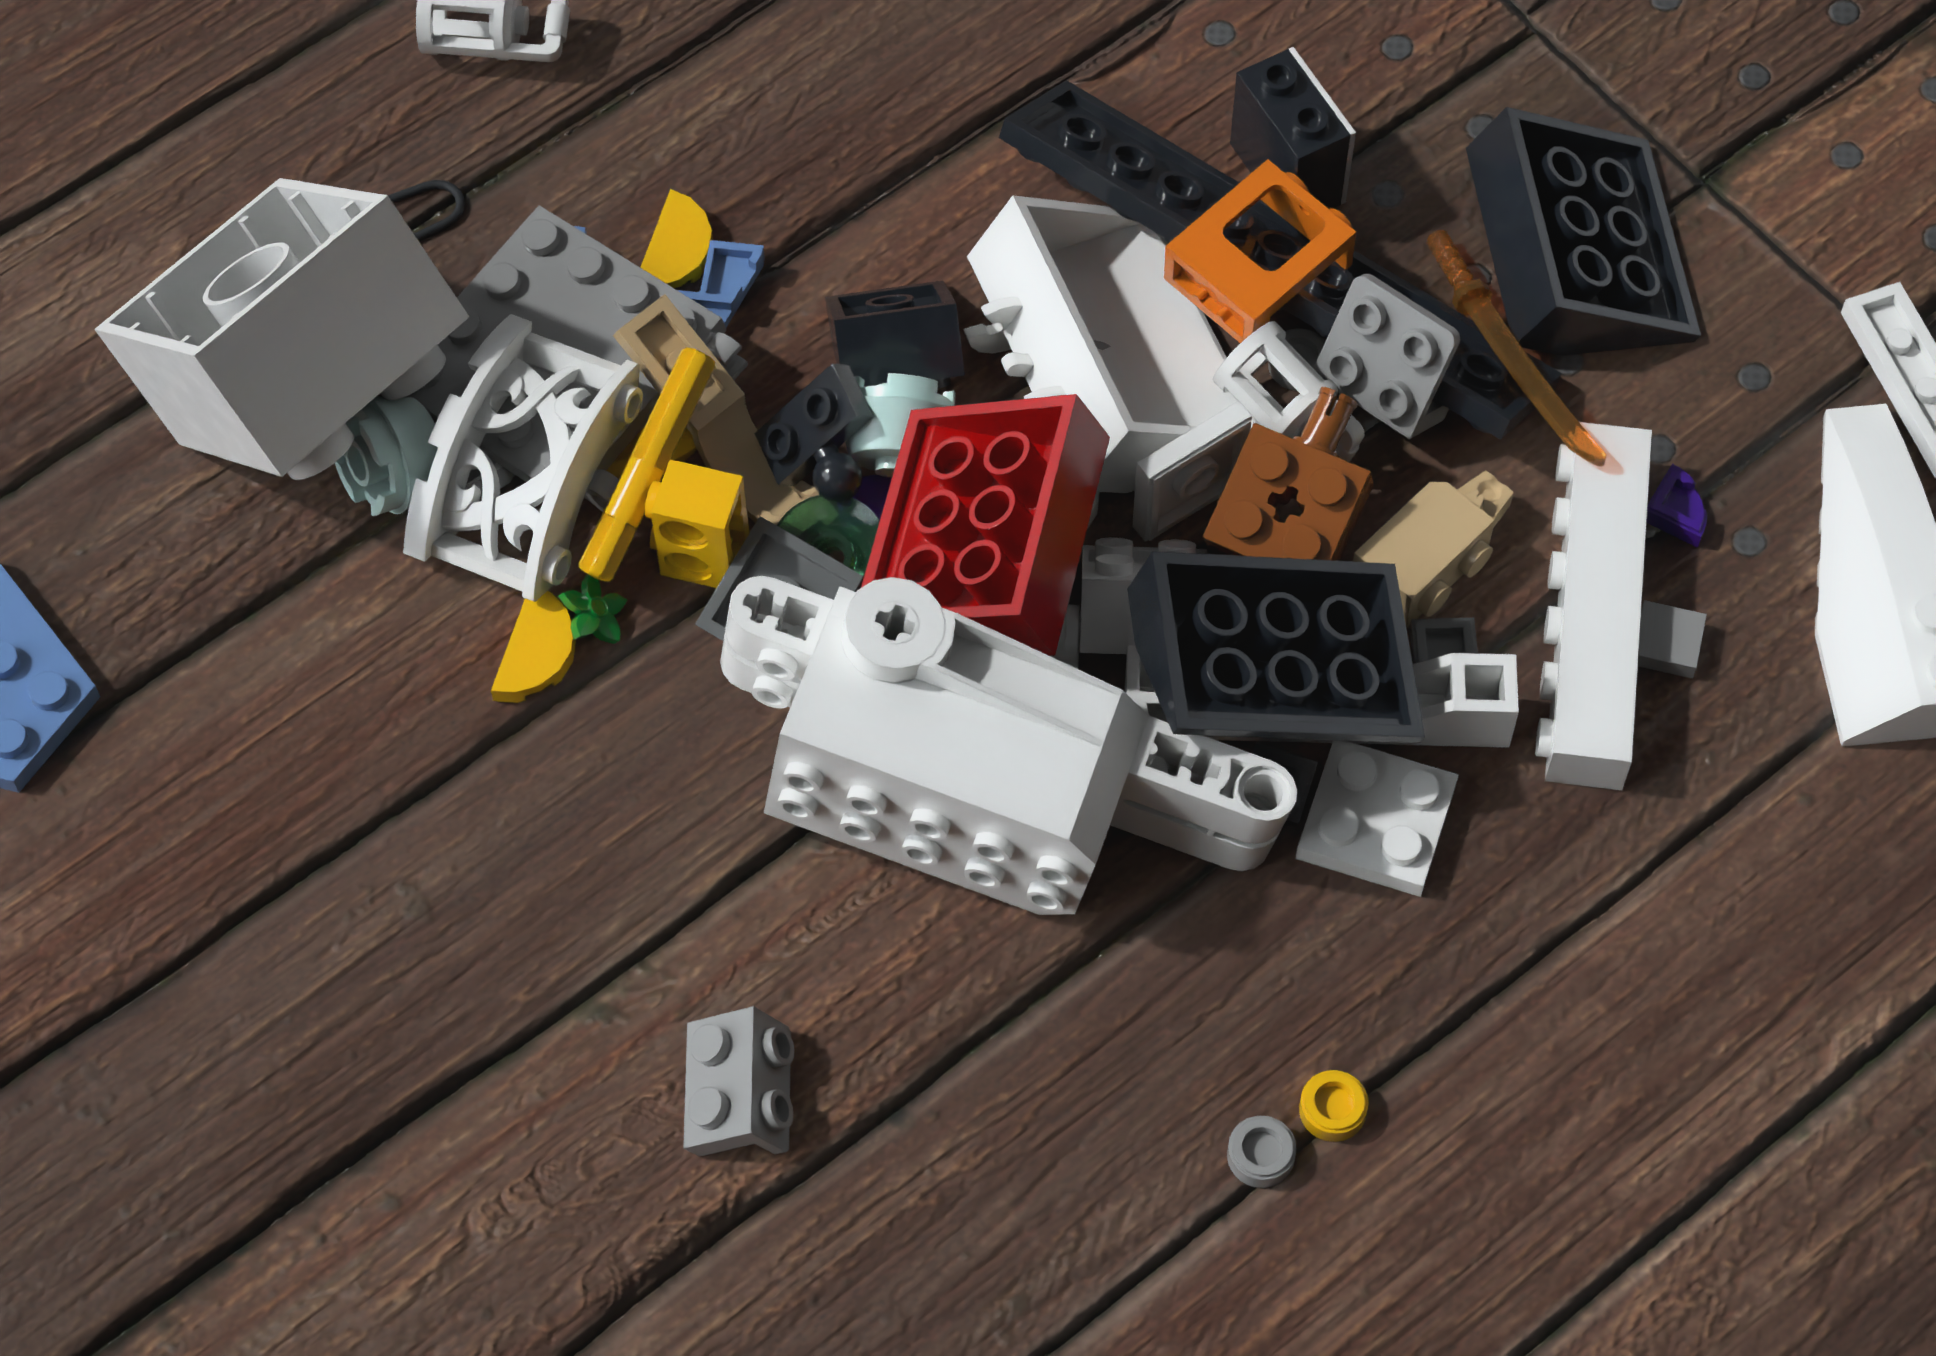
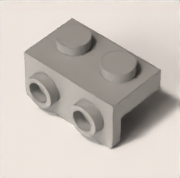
(738, 1083)

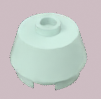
(880, 439)
(387, 453)

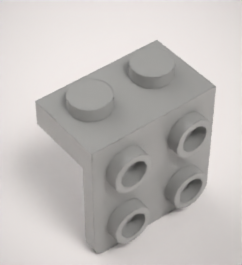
(1389, 356)

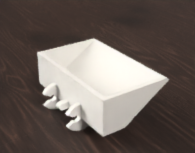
(1084, 275)

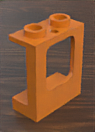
(1227, 281)

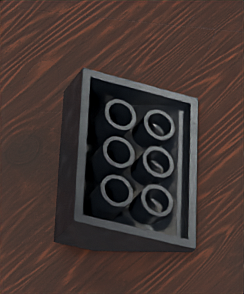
(1579, 236)
(1276, 647)

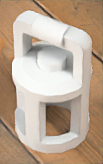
(489, 39)
(1270, 345)

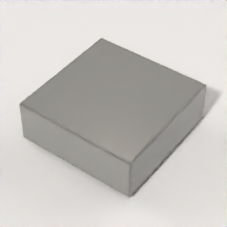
(1670, 639)

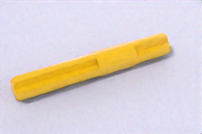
(647, 464)

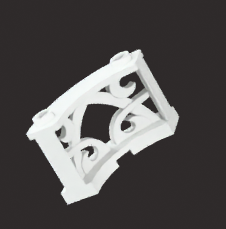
(503, 370)

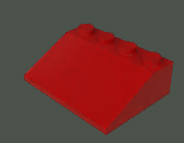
(994, 510)

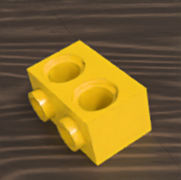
(697, 522)

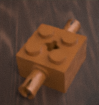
(1285, 468)

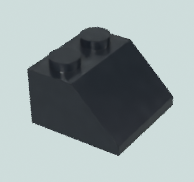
(897, 332)

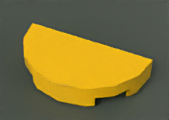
(679, 242)
(537, 650)

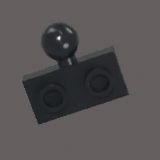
(812, 429)

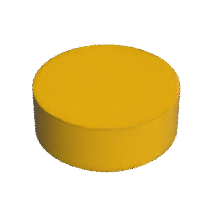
(1333, 1105)

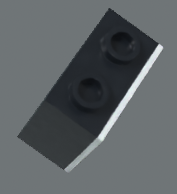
(1293, 123)

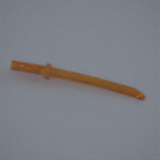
(1473, 299)

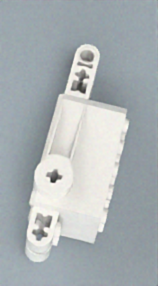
(977, 749)

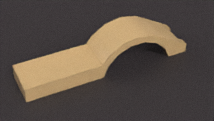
(721, 419)

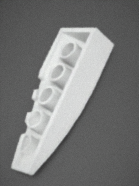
(1875, 581)

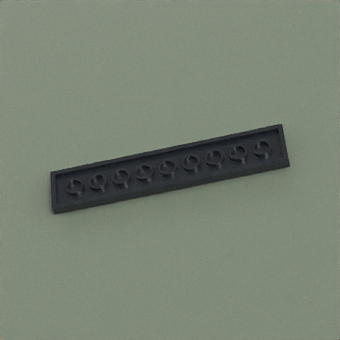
(1171, 188)

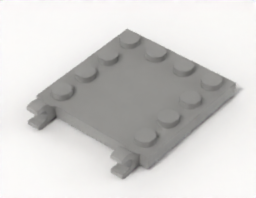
(576, 297)

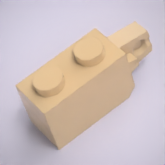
(1438, 540)

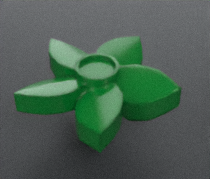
(593, 612)

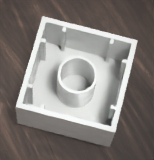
(287, 327)

